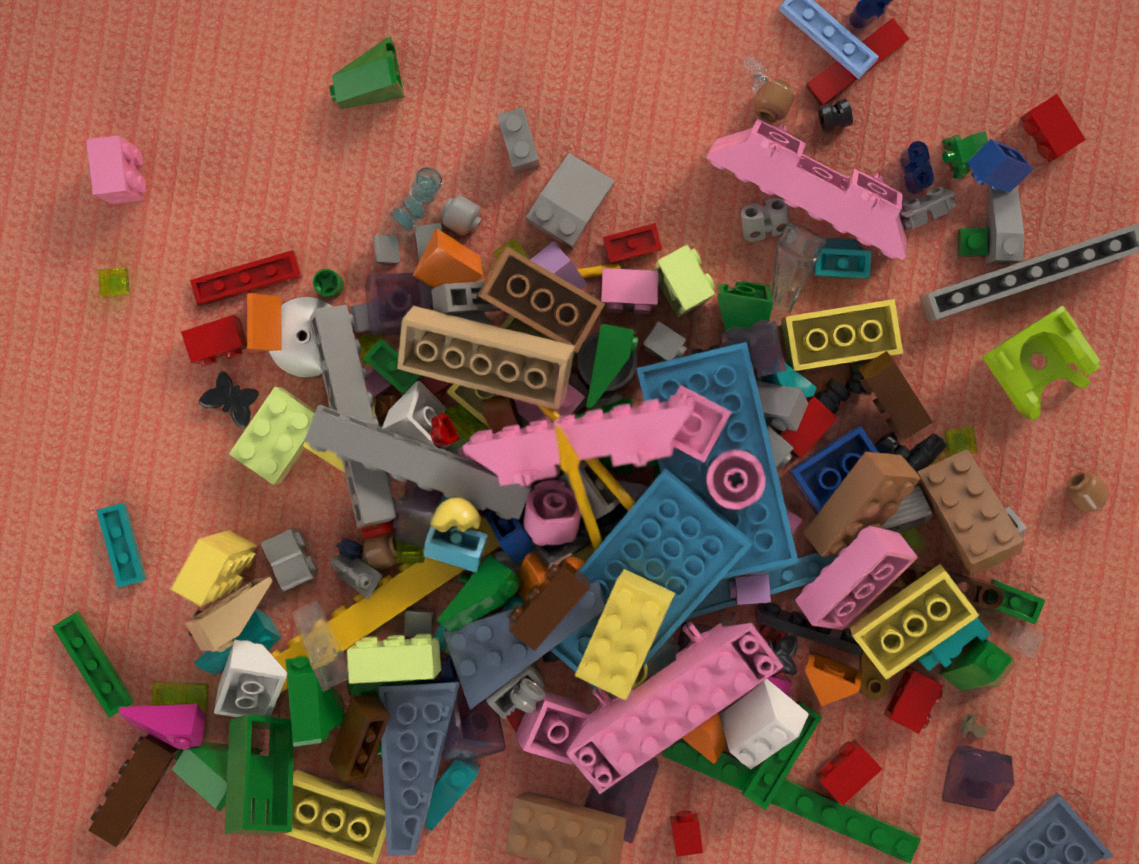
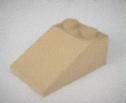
(226, 619)

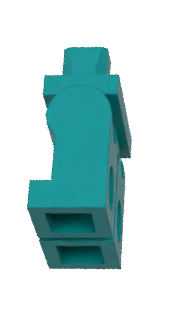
(952, 646)

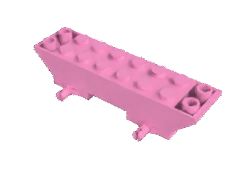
(779, 167)
(623, 433)
(700, 683)

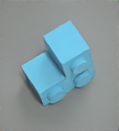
(456, 547)

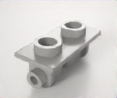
(938, 202)
(357, 574)

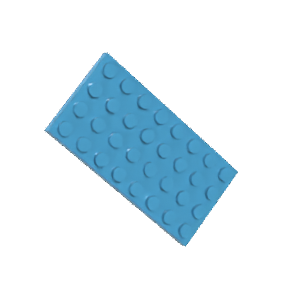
(729, 381)
(668, 541)

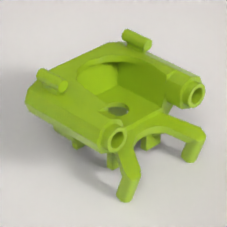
(1059, 342)

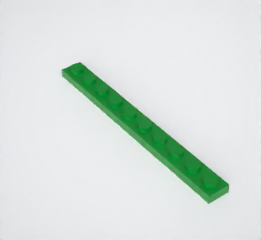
(804, 803)

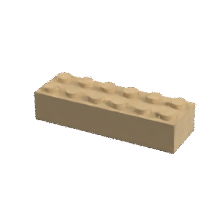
(485, 357)

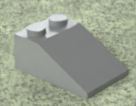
(569, 201)

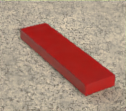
(838, 78)
(246, 278)

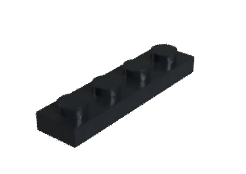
(556, 553)
(799, 625)

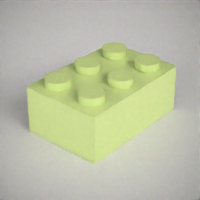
(684, 280)
(275, 436)
(394, 659)

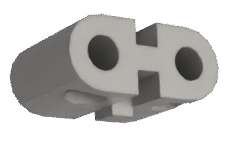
(764, 219)

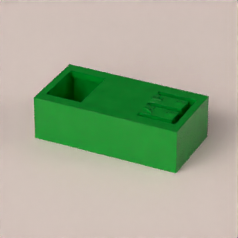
(259, 778)

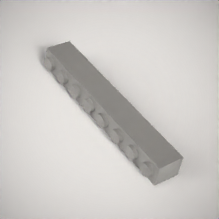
(1031, 273)
(347, 393)
(414, 461)

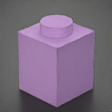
(750, 588)

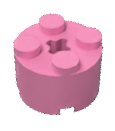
(744, 493)
(552, 513)

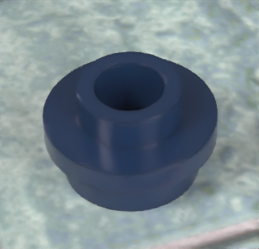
(349, 548)

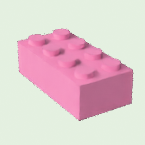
(855, 578)

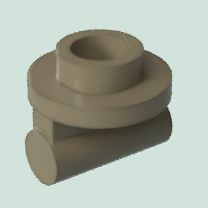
(969, 725)

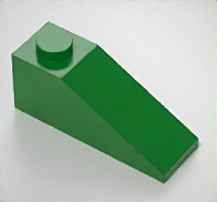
(611, 355)
(480, 595)

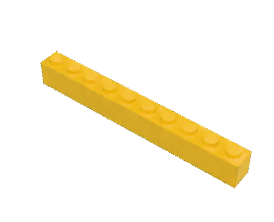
(386, 601)

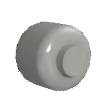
(461, 215)

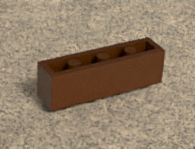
(133, 789)

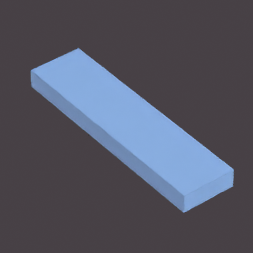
(830, 35)

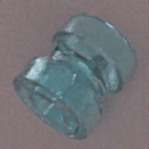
(426, 185)
(404, 217)

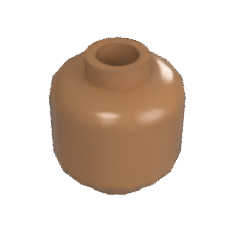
(774, 100)
(1087, 492)
(380, 551)

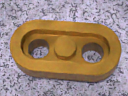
(870, 675)

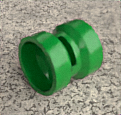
(324, 280)

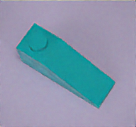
(257, 630)
(449, 789)

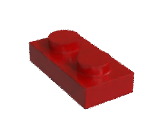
(632, 243)

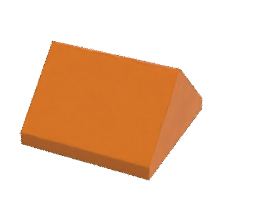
(447, 262)
(263, 323)
(831, 678)

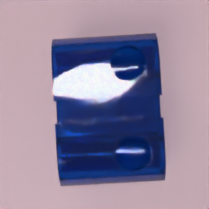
(867, 11)
(916, 167)

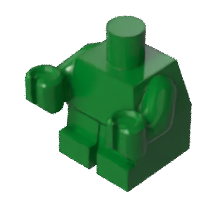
(961, 151)

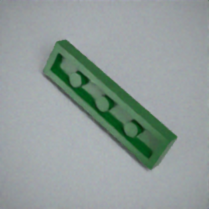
(93, 663)
(773, 770)

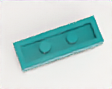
(121, 544)

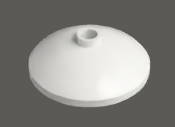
(298, 356)

